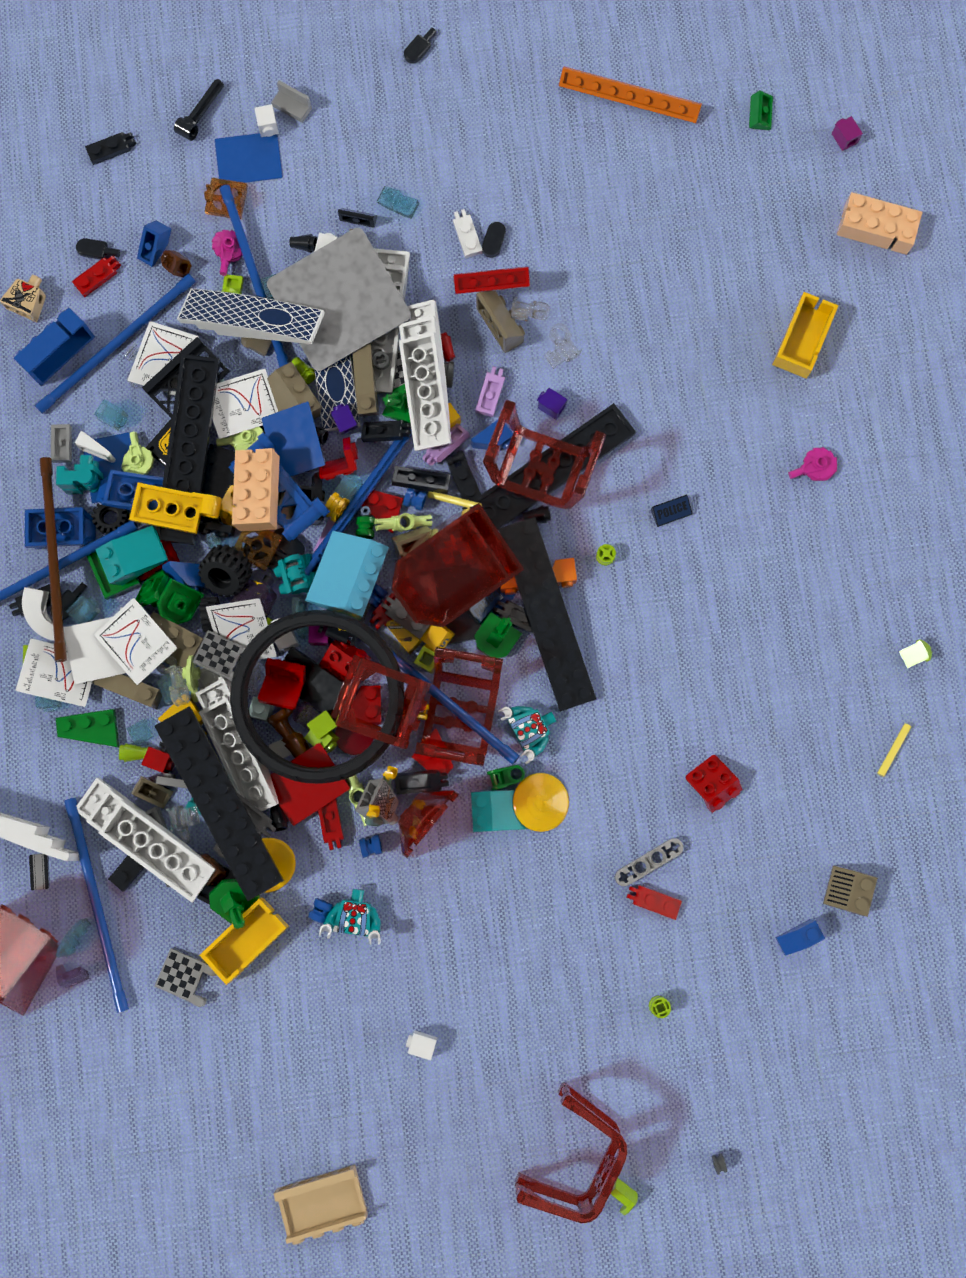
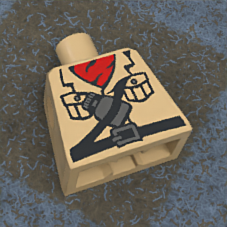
(25, 298)

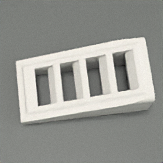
(89, 445)

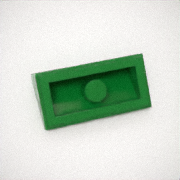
(761, 111)

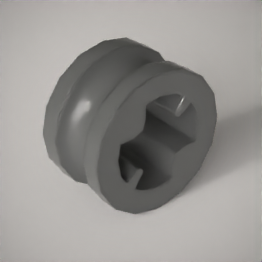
(382, 366)
(719, 1163)

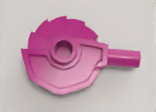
(227, 248)
(818, 465)

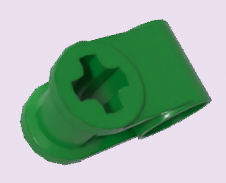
(504, 777)

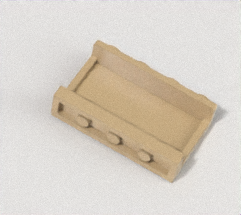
(321, 1204)

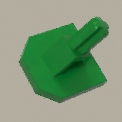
(397, 405)
(152, 589)
(178, 602)
(496, 636)
(230, 902)

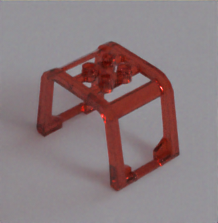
(569, 497)
(414, 702)
(468, 754)
(603, 1179)

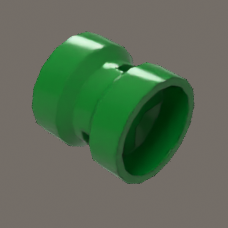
(365, 527)

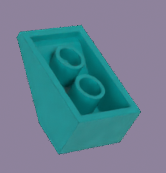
(131, 555)
(494, 811)

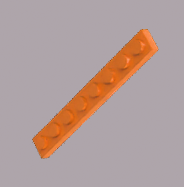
(630, 94)

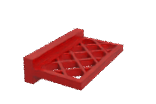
(491, 280)

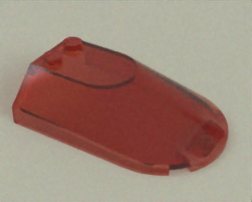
(422, 816)

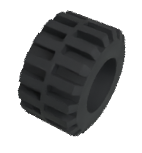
(225, 570)

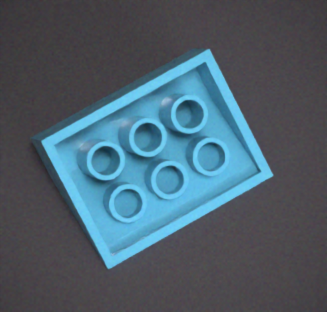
(347, 574)

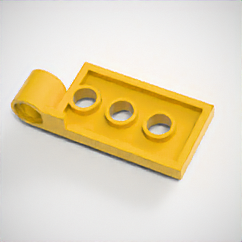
(204, 504)

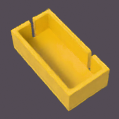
(805, 335)
(240, 947)

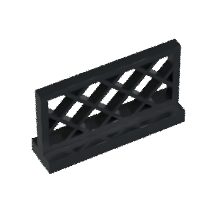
(171, 371)

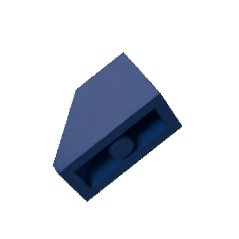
(153, 242)
(482, 439)
(184, 573)
(800, 937)

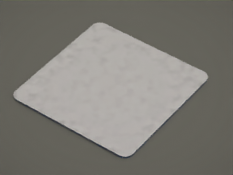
(352, 291)

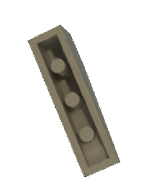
(365, 382)
(127, 687)

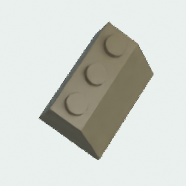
(499, 320)
(291, 390)
(185, 641)

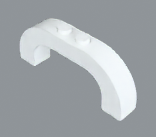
(35, 612)

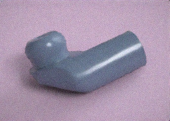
(363, 511)

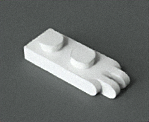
(467, 234)

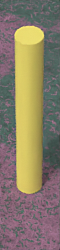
(451, 499)
(894, 750)

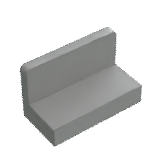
(291, 102)

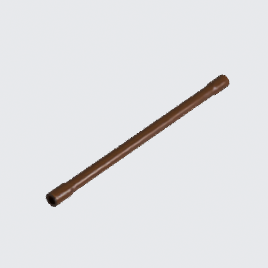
(59, 643)

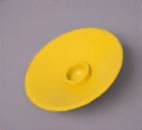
(540, 802)
(283, 858)

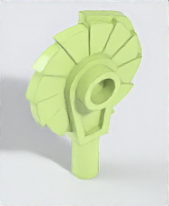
(241, 440)
(138, 458)
(192, 674)

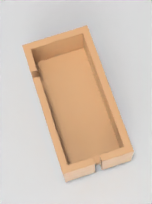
(879, 223)
(255, 490)

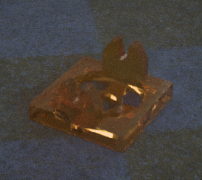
(214, 185)
(260, 563)

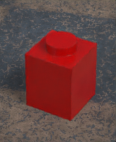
(158, 760)

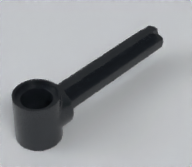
(187, 126)

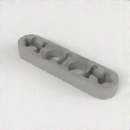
(650, 864)

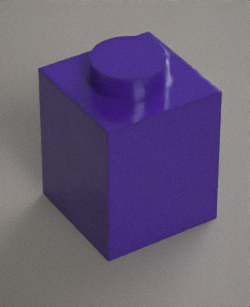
(551, 403)
(344, 418)

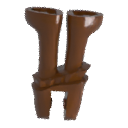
(293, 741)

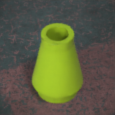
(305, 370)
(131, 752)

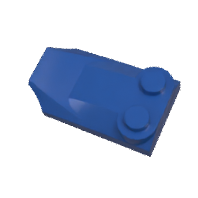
(120, 487)
(73, 527)

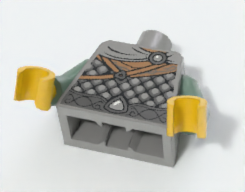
(379, 801)

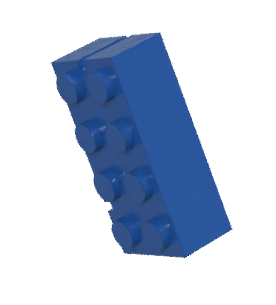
(54, 346)

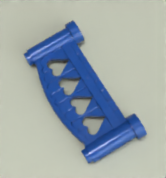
(305, 512)

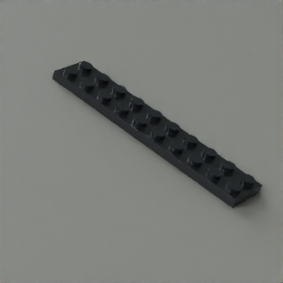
(189, 434)
(505, 505)
(548, 616)
(219, 803)

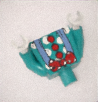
(529, 728)
(353, 918)

